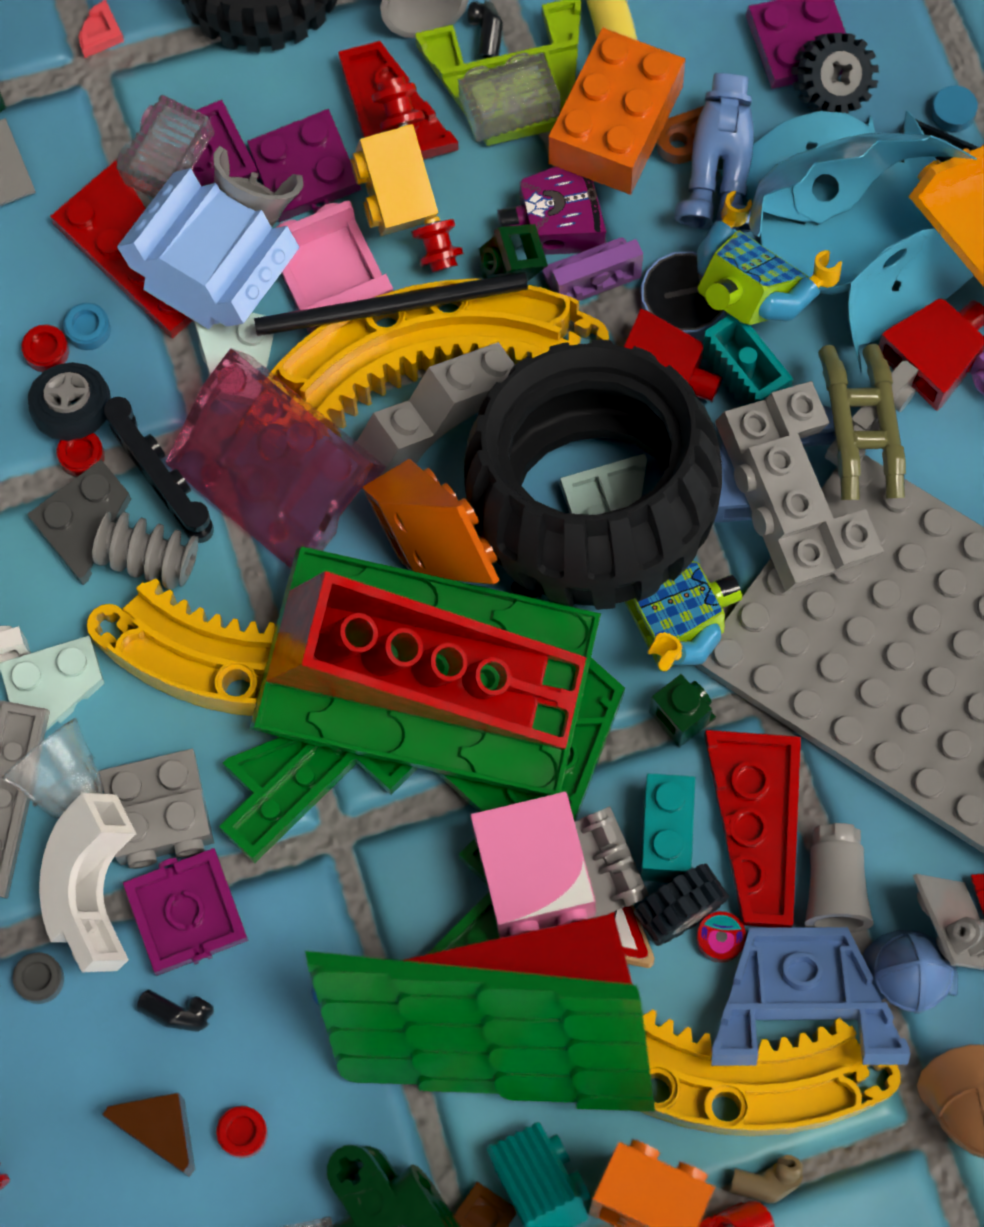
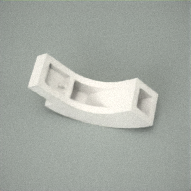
(74, 879)

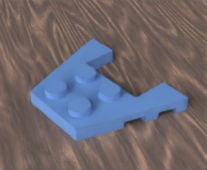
(805, 977)

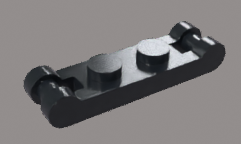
(147, 456)

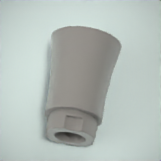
(838, 879)

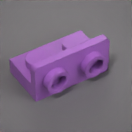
(596, 269)

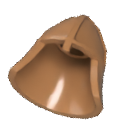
(955, 1094)

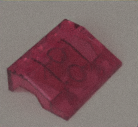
(269, 458)

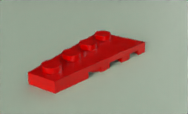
(97, 223)
(759, 816)

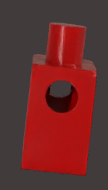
(939, 345)
(675, 349)

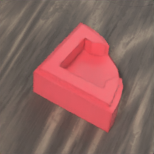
(99, 30)

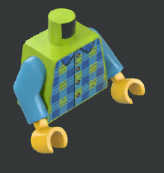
(751, 279)
(684, 617)

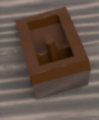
(159, 1125)

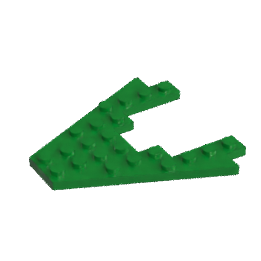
(294, 775)

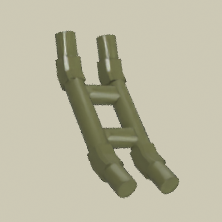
(851, 441)

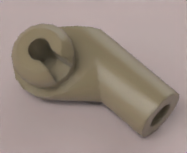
(772, 1184)

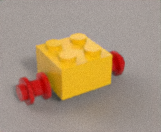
(398, 178)

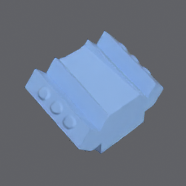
(206, 251)

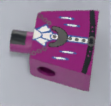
(561, 208)

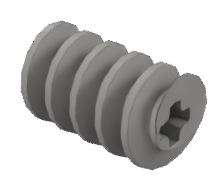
(143, 551)

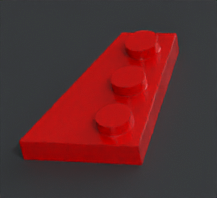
(363, 71)

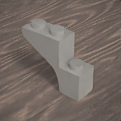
(440, 402)

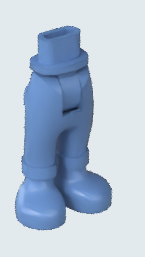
(726, 133)

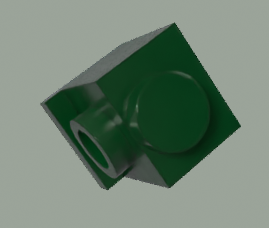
(499, 253)
(682, 709)

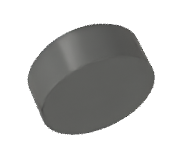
(38, 978)

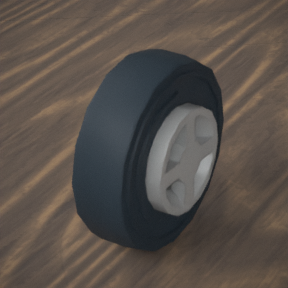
(52, 398)

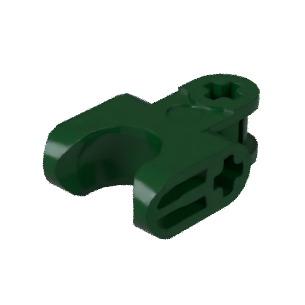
(382, 1195)

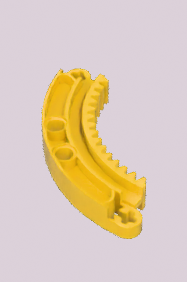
(357, 356)
(184, 650)
(781, 1095)

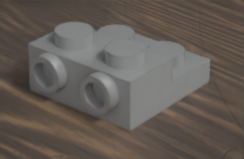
(163, 805)

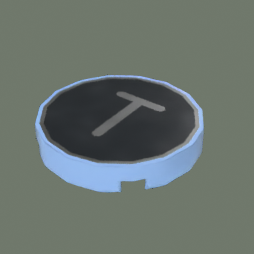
(672, 294)

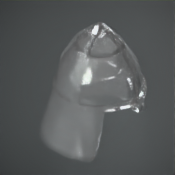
(57, 771)

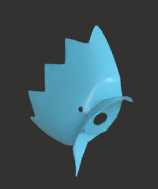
(846, 149)
(875, 233)

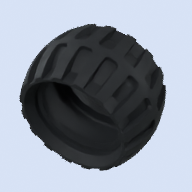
(582, 396)

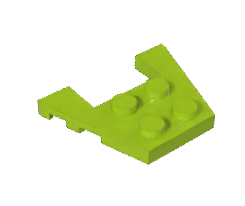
(562, 24)

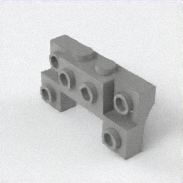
(785, 491)

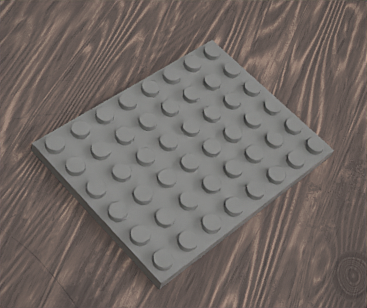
(879, 655)

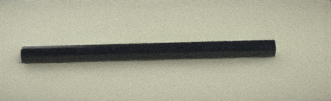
(391, 304)

